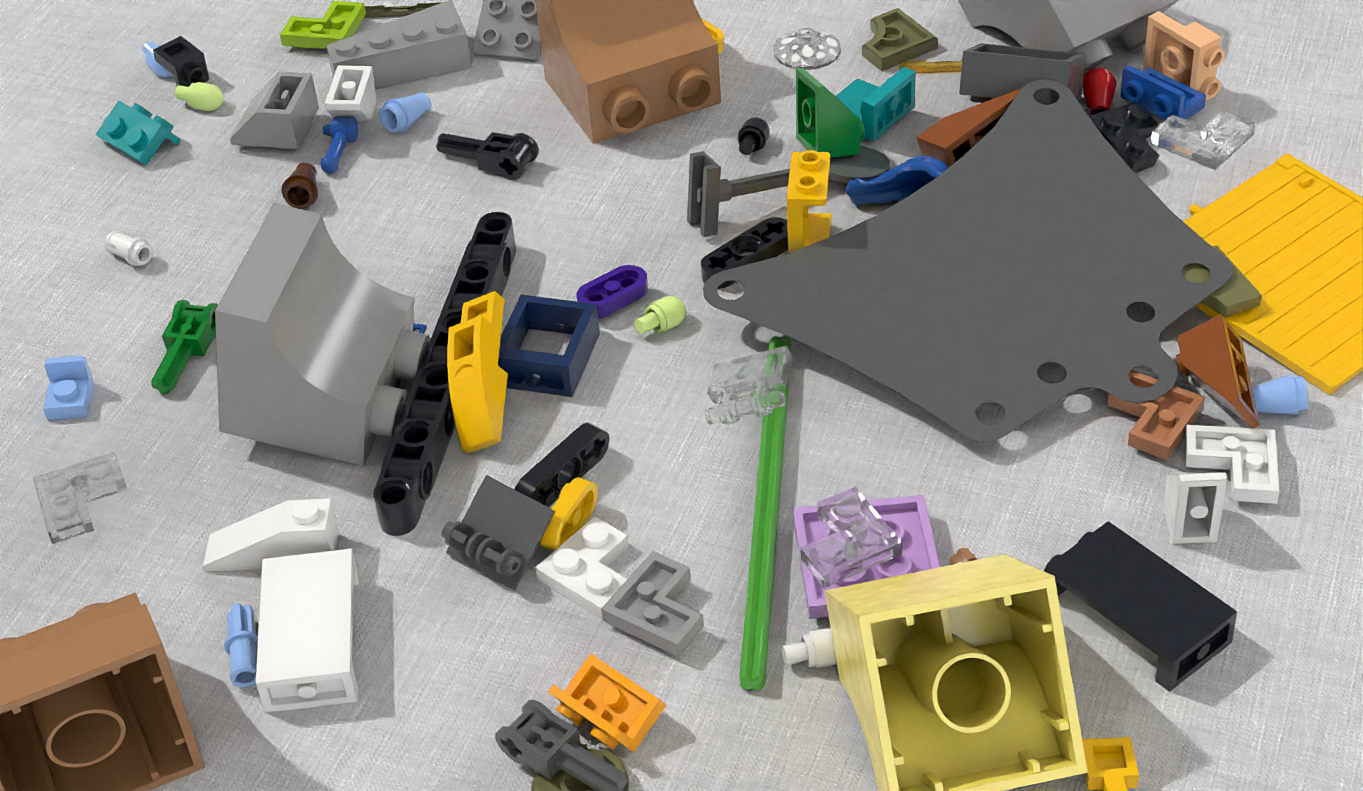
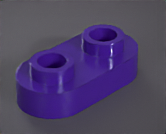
(615, 289)

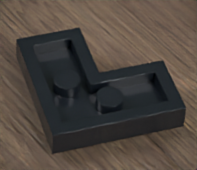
(1126, 132)

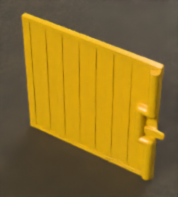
(1304, 254)

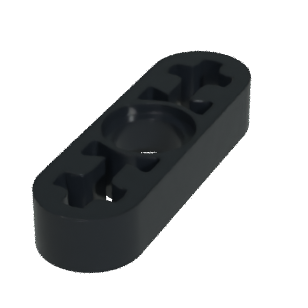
(766, 239)
(564, 463)

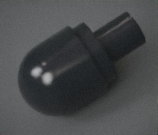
(753, 135)

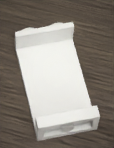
(306, 631)

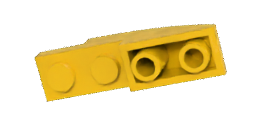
(474, 376)

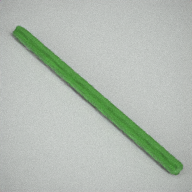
(763, 543)

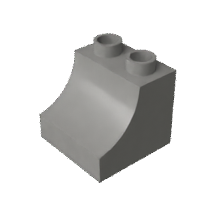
(1069, 24)
(311, 345)

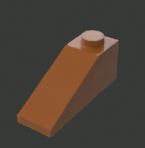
(961, 131)
(1219, 365)

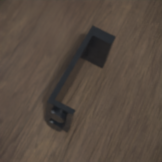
(1146, 600)

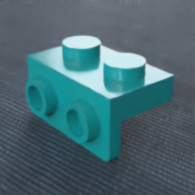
(135, 132)

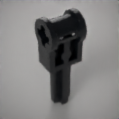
(496, 154)

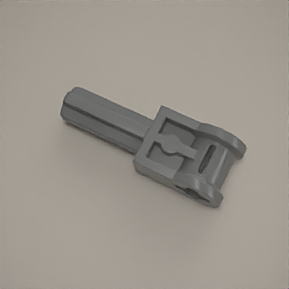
(553, 744)

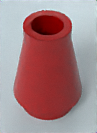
(1099, 89)

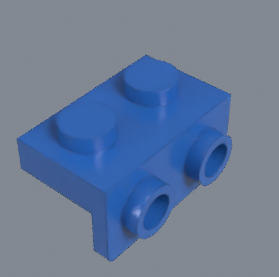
(1160, 93)

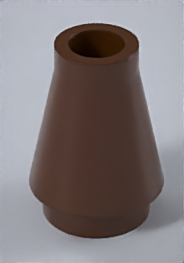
(301, 186)

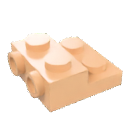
(1184, 53)

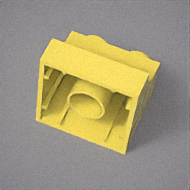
(959, 676)

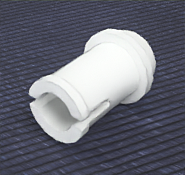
(135, 250)

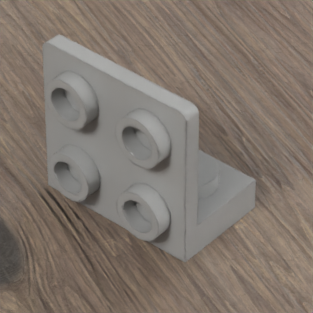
(508, 30)

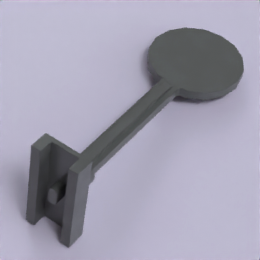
(708, 190)

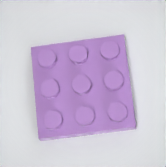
(907, 519)

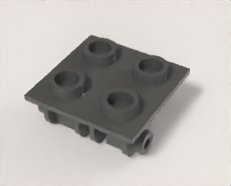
(498, 532)

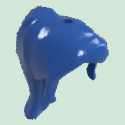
(896, 182)

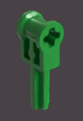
(185, 335)

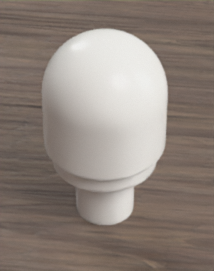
(815, 649)

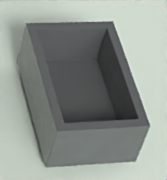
(1001, 69)

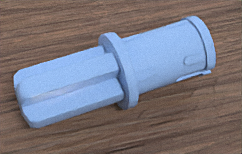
(242, 645)

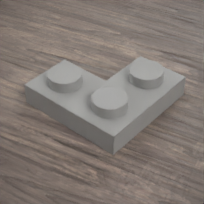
(647, 606)

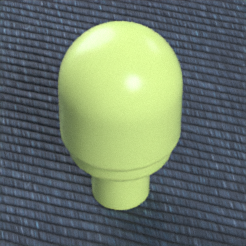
(201, 96)
(661, 315)

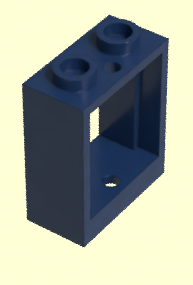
(557, 372)

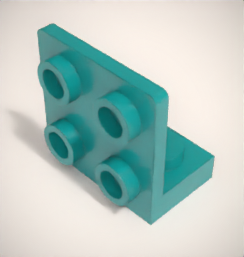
(883, 105)

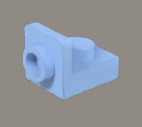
(68, 389)

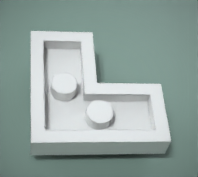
(1244, 451)
(580, 566)

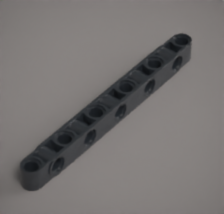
(428, 416)

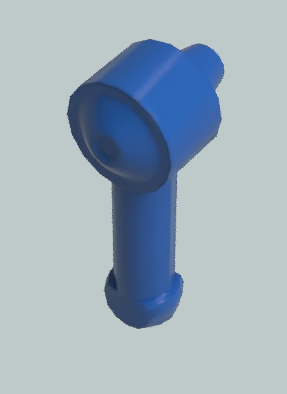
(342, 130)

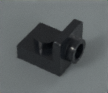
(183, 61)

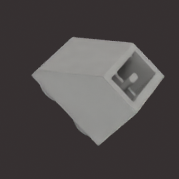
(279, 113)

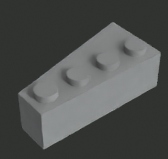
(408, 47)

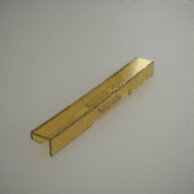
(932, 67)

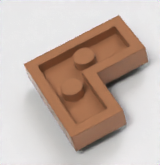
(1161, 420)

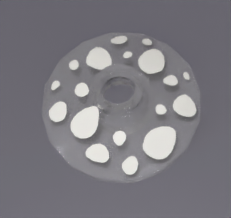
(806, 49)

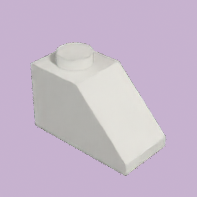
(352, 93)
(1194, 506)

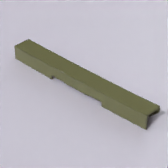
(381, 11)

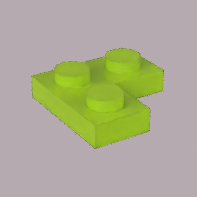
(337, 24)

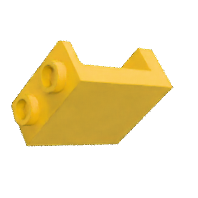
(807, 188)

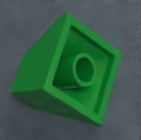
(823, 120)

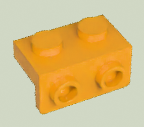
(610, 702)

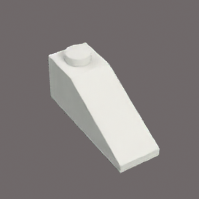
(279, 531)

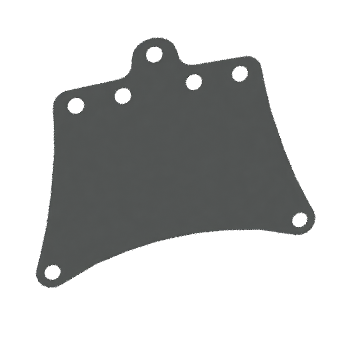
(992, 273)

